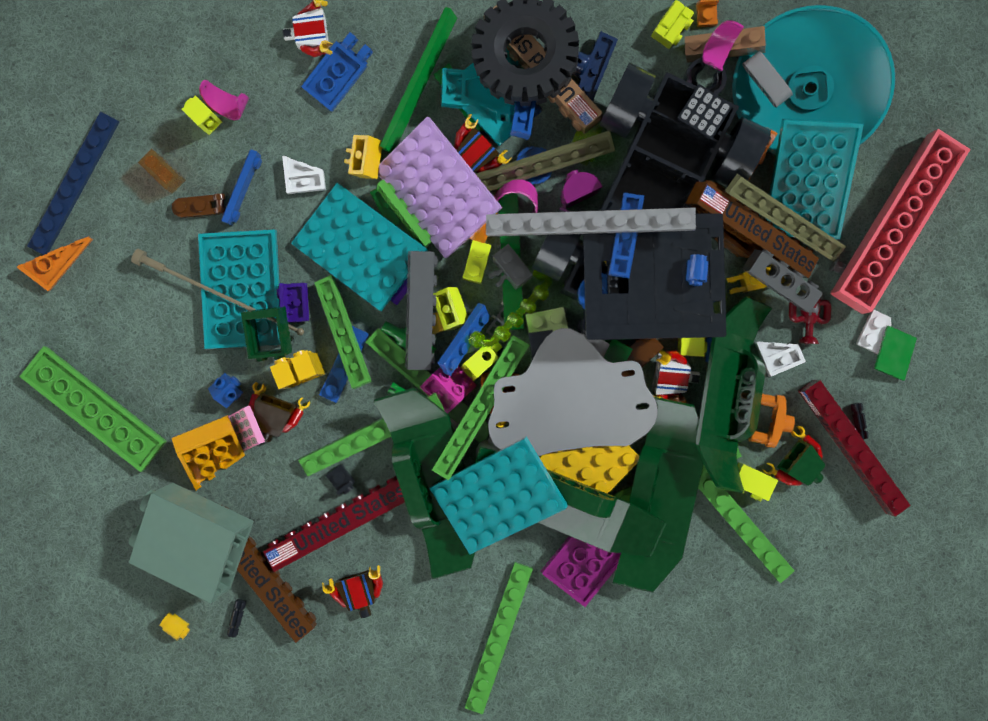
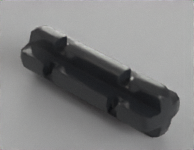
(859, 419)
(236, 618)

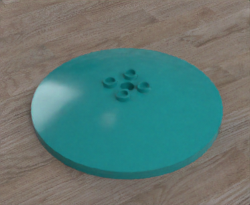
(834, 53)

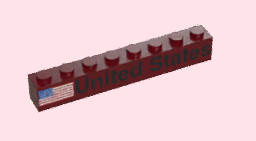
(854, 448)
(334, 525)

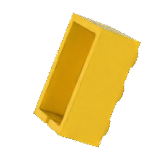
(297, 370)

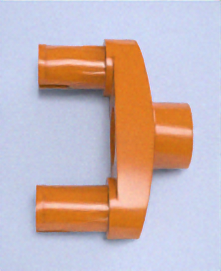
(780, 423)

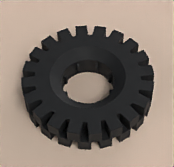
(518, 19)

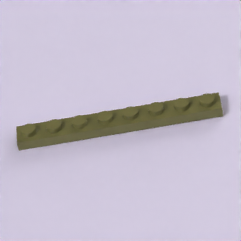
(548, 161)
(785, 217)

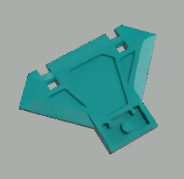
(464, 91)

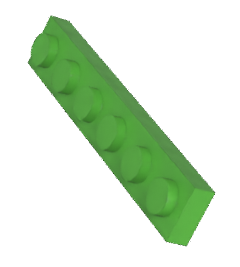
(342, 332)

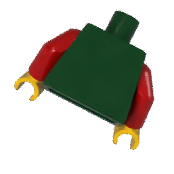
(801, 463)

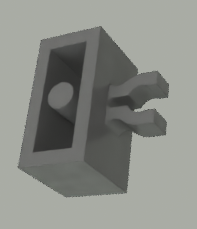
(512, 268)

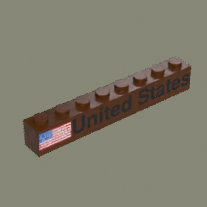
(751, 228)
(275, 592)

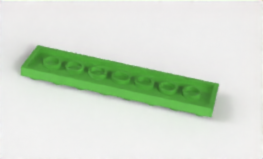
(93, 408)

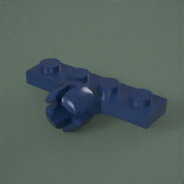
(593, 66)

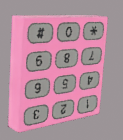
(246, 428)

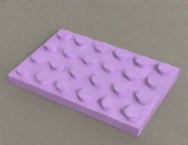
(438, 187)

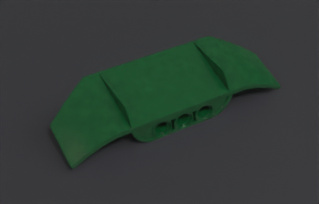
(727, 391)
(419, 438)
(666, 488)
(600, 518)

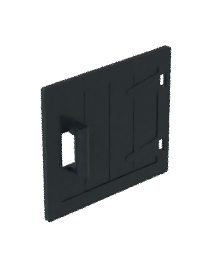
(658, 295)

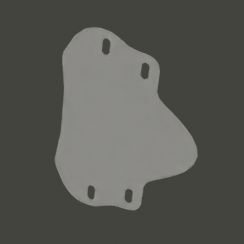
(572, 399)

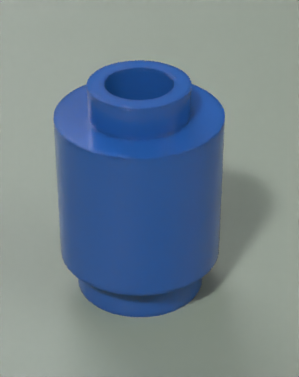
(697, 270)

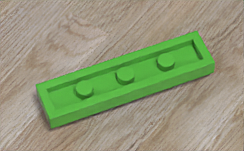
(399, 207)

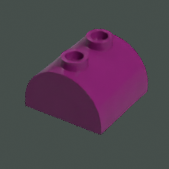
(578, 188)

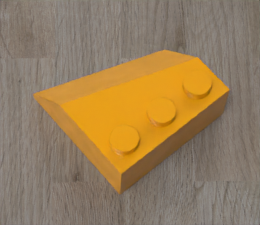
(208, 450)

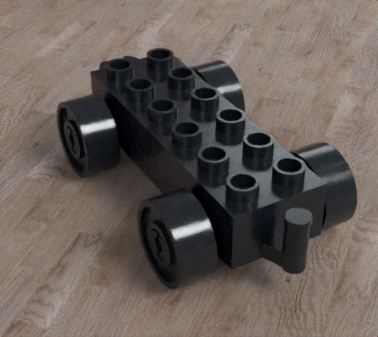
(660, 161)

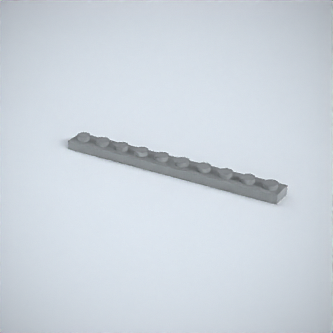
(591, 222)

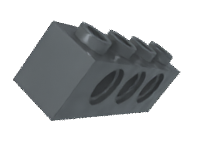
(808, 293)

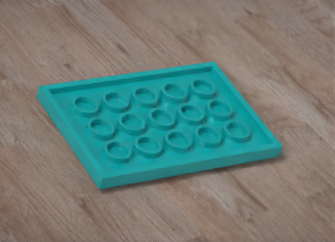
(816, 170)
(357, 246)
(242, 268)
(499, 496)

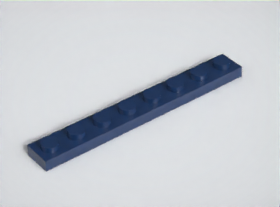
(73, 183)

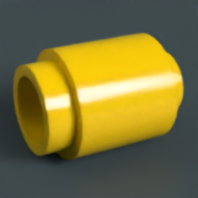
(175, 626)

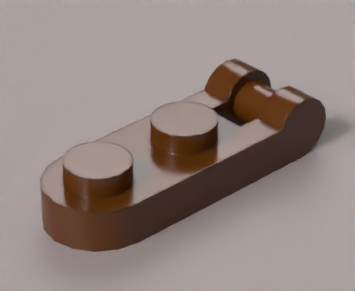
(199, 206)

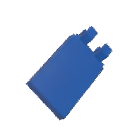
(337, 72)

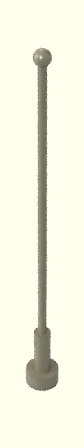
(140, 257)

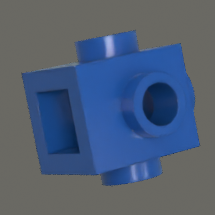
(226, 390)

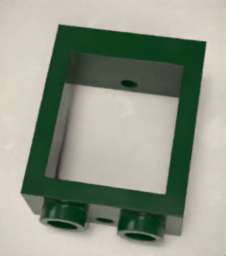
(251, 333)

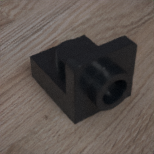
(341, 479)

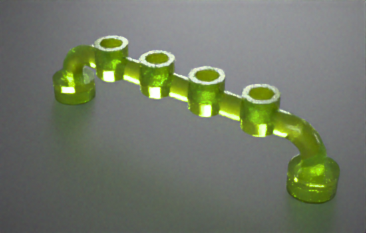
(515, 319)

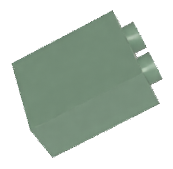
(189, 541)

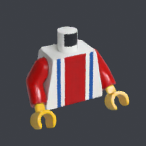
(310, 30)
(672, 374)

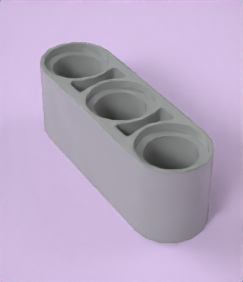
(767, 79)

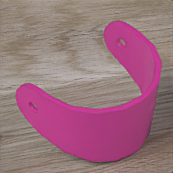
(720, 44)
(223, 102)
(522, 187)

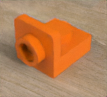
(707, 13)

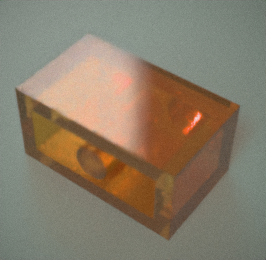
(162, 171)

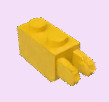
(748, 282)

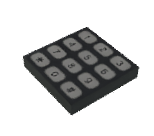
(704, 112)

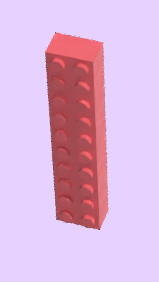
(900, 221)

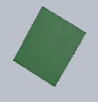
(895, 353)

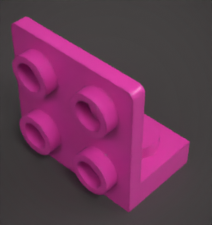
(449, 388)

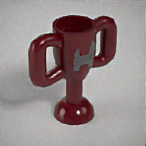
(810, 319)

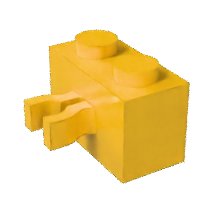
(364, 157)

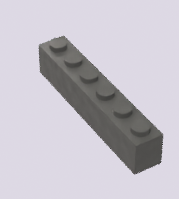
(420, 310)

